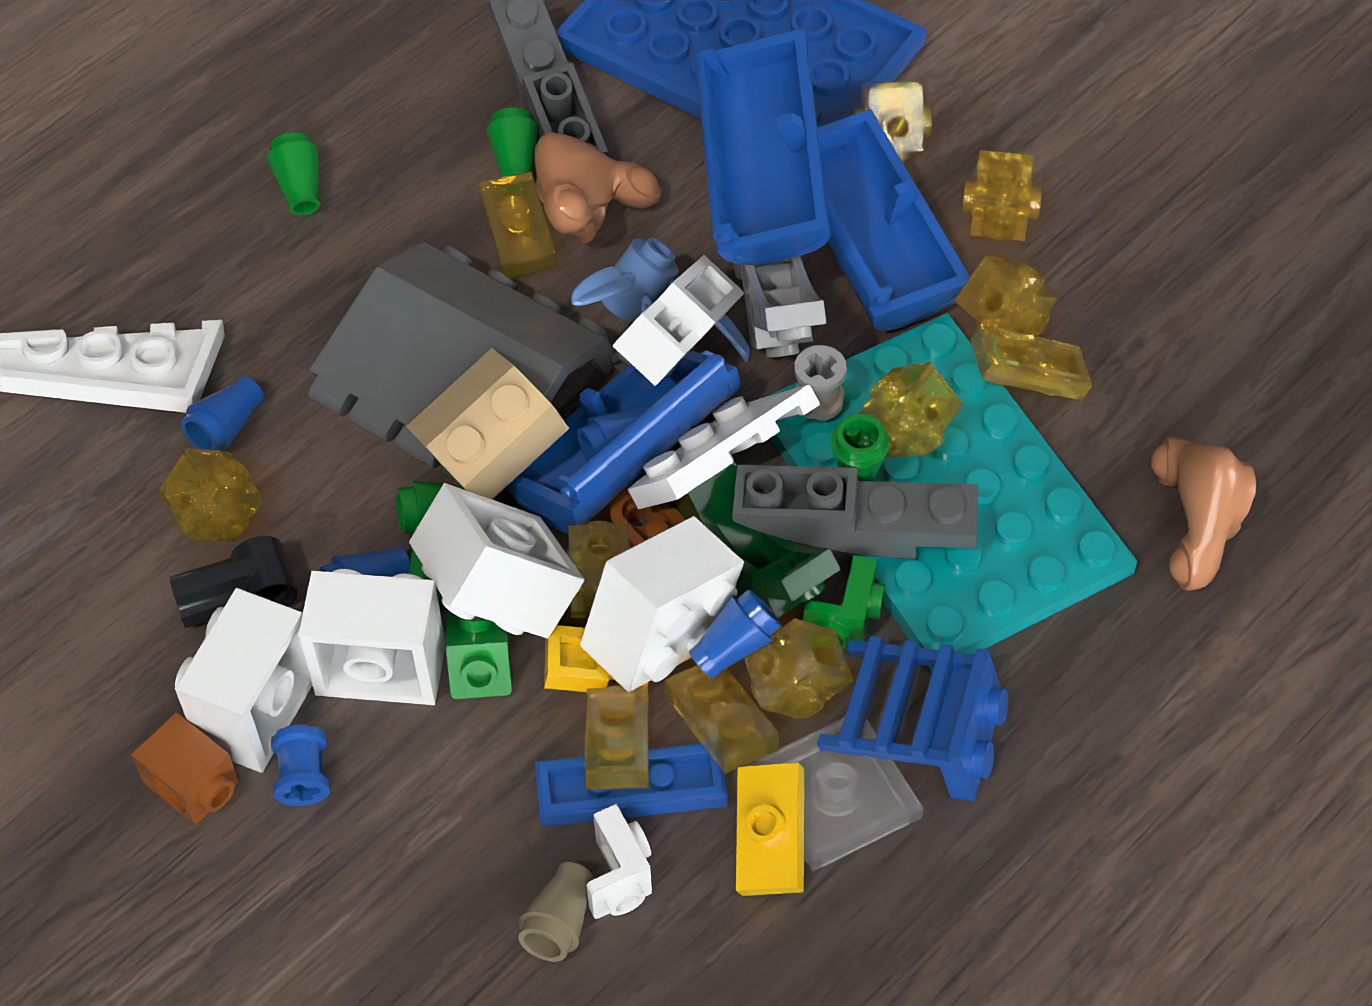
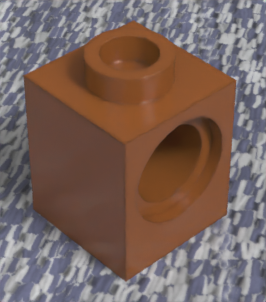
(186, 769)

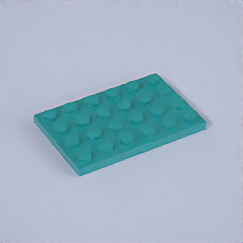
(1036, 527)

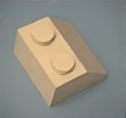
(488, 425)

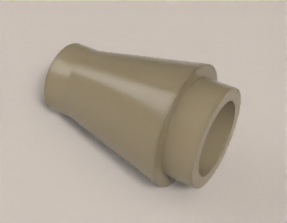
(556, 915)

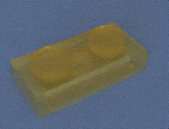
(517, 224)
(1031, 362)
(722, 717)
(617, 738)

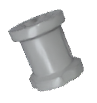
(825, 372)

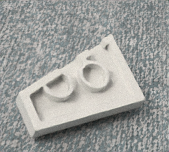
(709, 446)

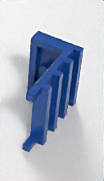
(954, 721)

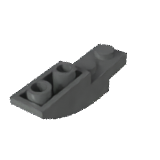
(541, 72)
(853, 516)

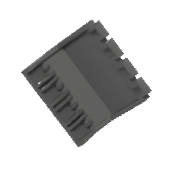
(425, 325)

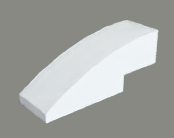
(678, 319)

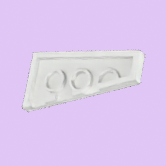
(133, 369)

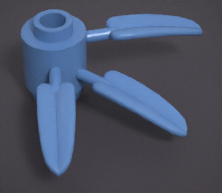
(638, 282)

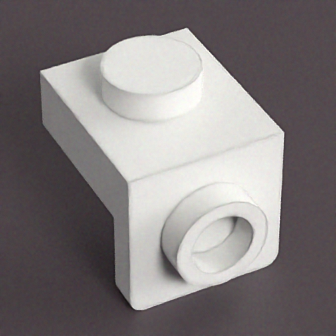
(626, 854)

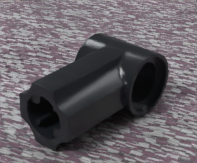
(254, 566)

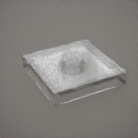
(846, 796)

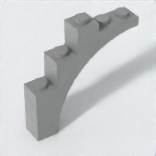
(780, 305)

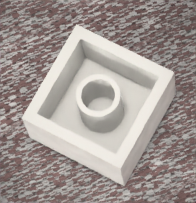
(495, 562)
(659, 602)
(373, 636)
(246, 677)

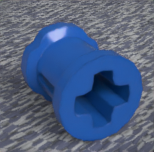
(300, 765)

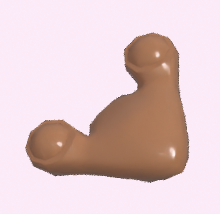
(580, 182)
(1215, 499)

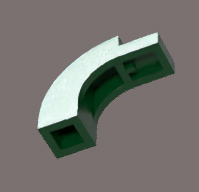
(772, 567)

